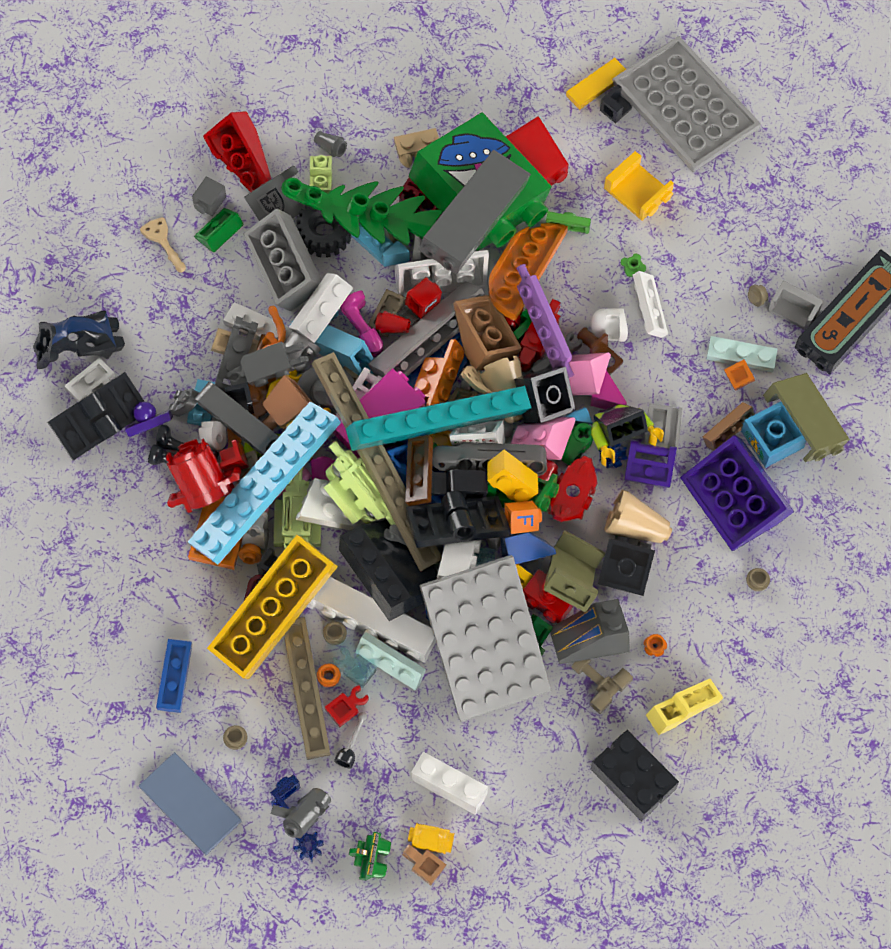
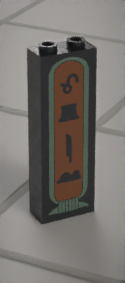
(849, 316)

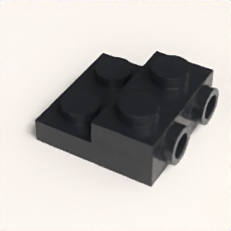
(626, 565)

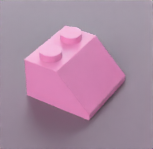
(550, 434)

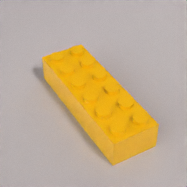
(272, 607)

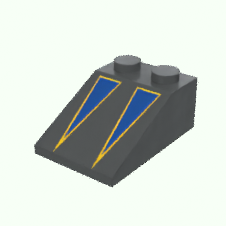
(591, 634)

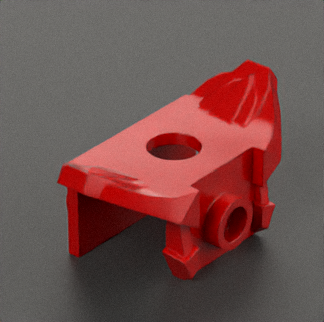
(580, 474)

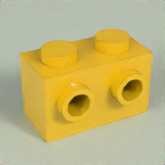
(512, 477)

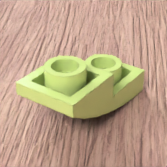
(321, 172)

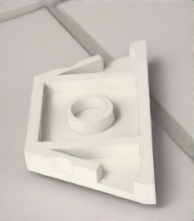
(321, 508)

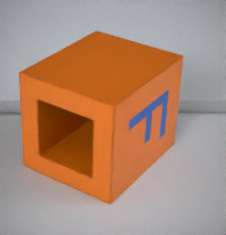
(523, 516)

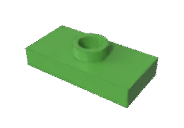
(569, 219)

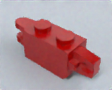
(531, 345)

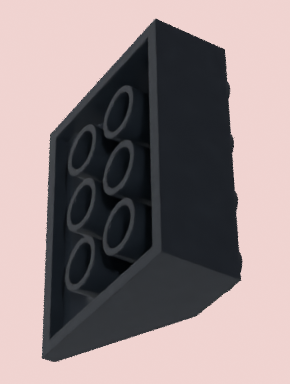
(385, 568)

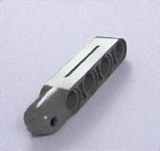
(236, 418)
(476, 455)

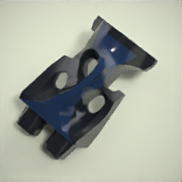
(93, 329)

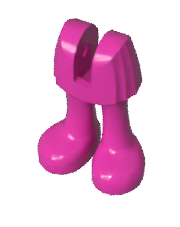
(351, 308)

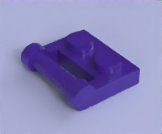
(650, 471)

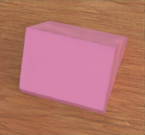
(588, 373)

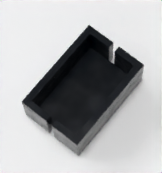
(634, 775)

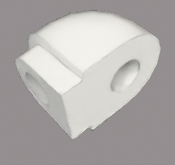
(213, 434)

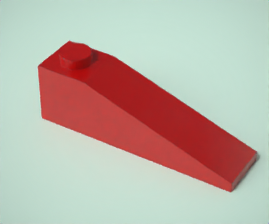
(239, 147)

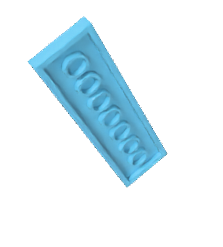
(264, 482)

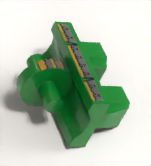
(366, 856)

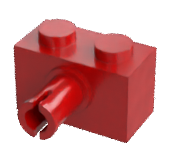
(551, 606)

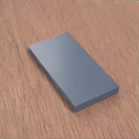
(190, 803)

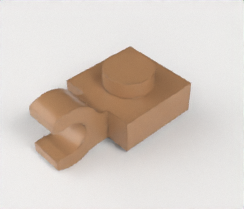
(426, 866)

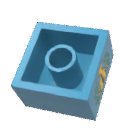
(773, 434)

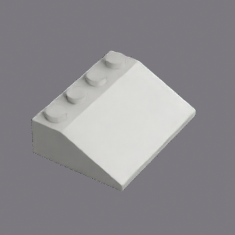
(410, 274)

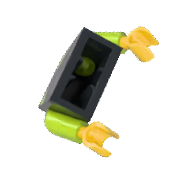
(619, 425)

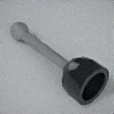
(346, 756)

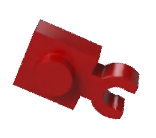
(344, 707)

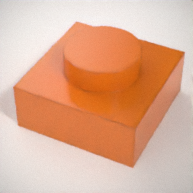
(739, 375)

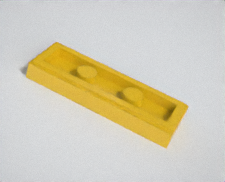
(595, 84)

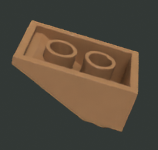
(484, 332)

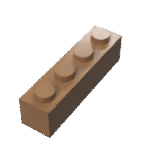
(728, 426)

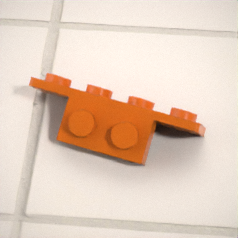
(439, 374)

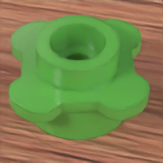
(629, 269)

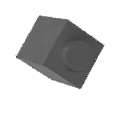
(209, 196)

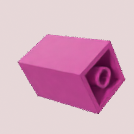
(388, 396)

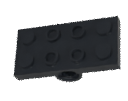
(96, 416)
(457, 520)

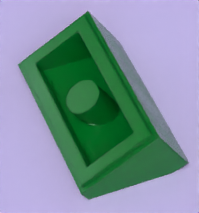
(219, 229)

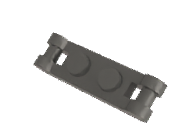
(235, 350)

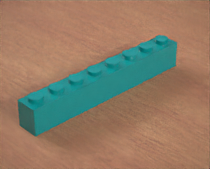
(437, 418)

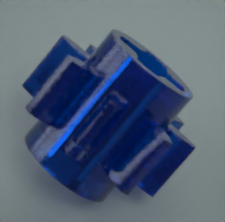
(620, 455)
(313, 841)

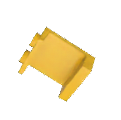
(637, 187)

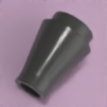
(331, 143)

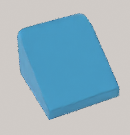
(581, 416)

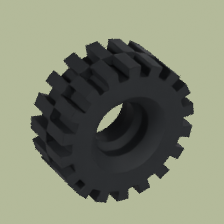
(319, 243)

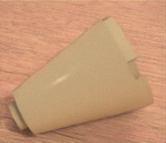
(501, 376)
(636, 520)

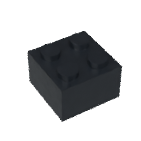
(548, 394)

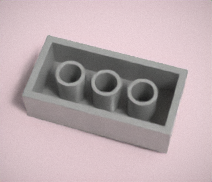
(283, 259)

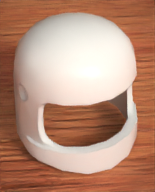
(610, 322)

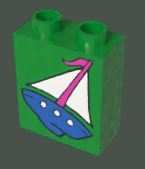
(452, 160)

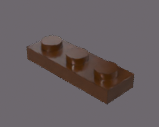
(419, 470)

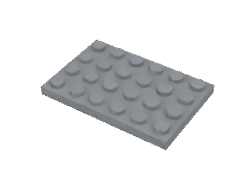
(686, 103)
(485, 637)

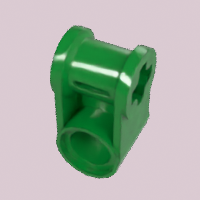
(577, 446)

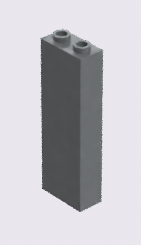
(474, 212)

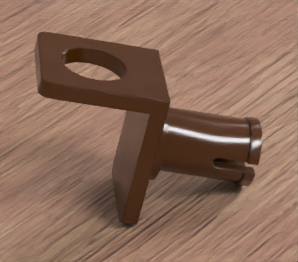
(599, 345)

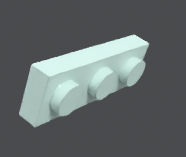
(734, 351)
(390, 661)

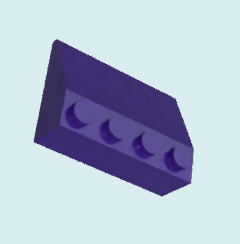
(736, 493)

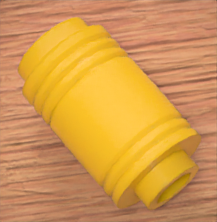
(431, 838)

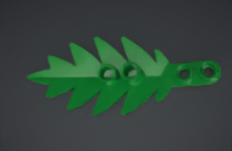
(372, 213)

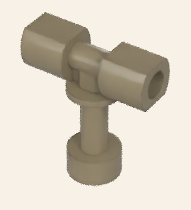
(606, 687)

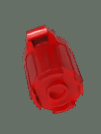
(198, 476)

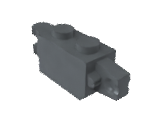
(267, 364)

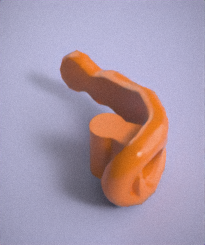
(269, 338)

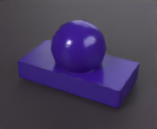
(147, 419)

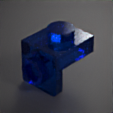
(284, 789)

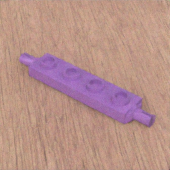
(544, 320)

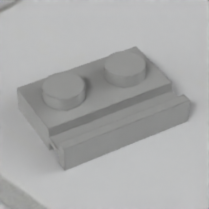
(669, 421)

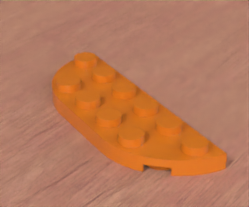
(529, 247)

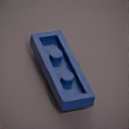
(174, 676)

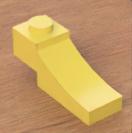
(683, 706)

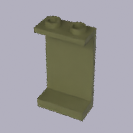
(810, 415)
(573, 571)

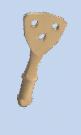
(161, 237)
(472, 377)

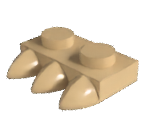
(410, 144)

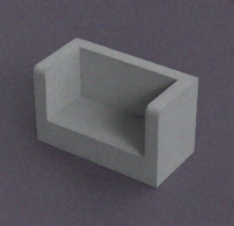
(795, 305)

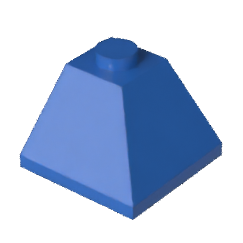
(525, 547)

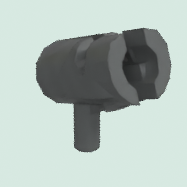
(305, 814)

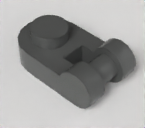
(183, 402)

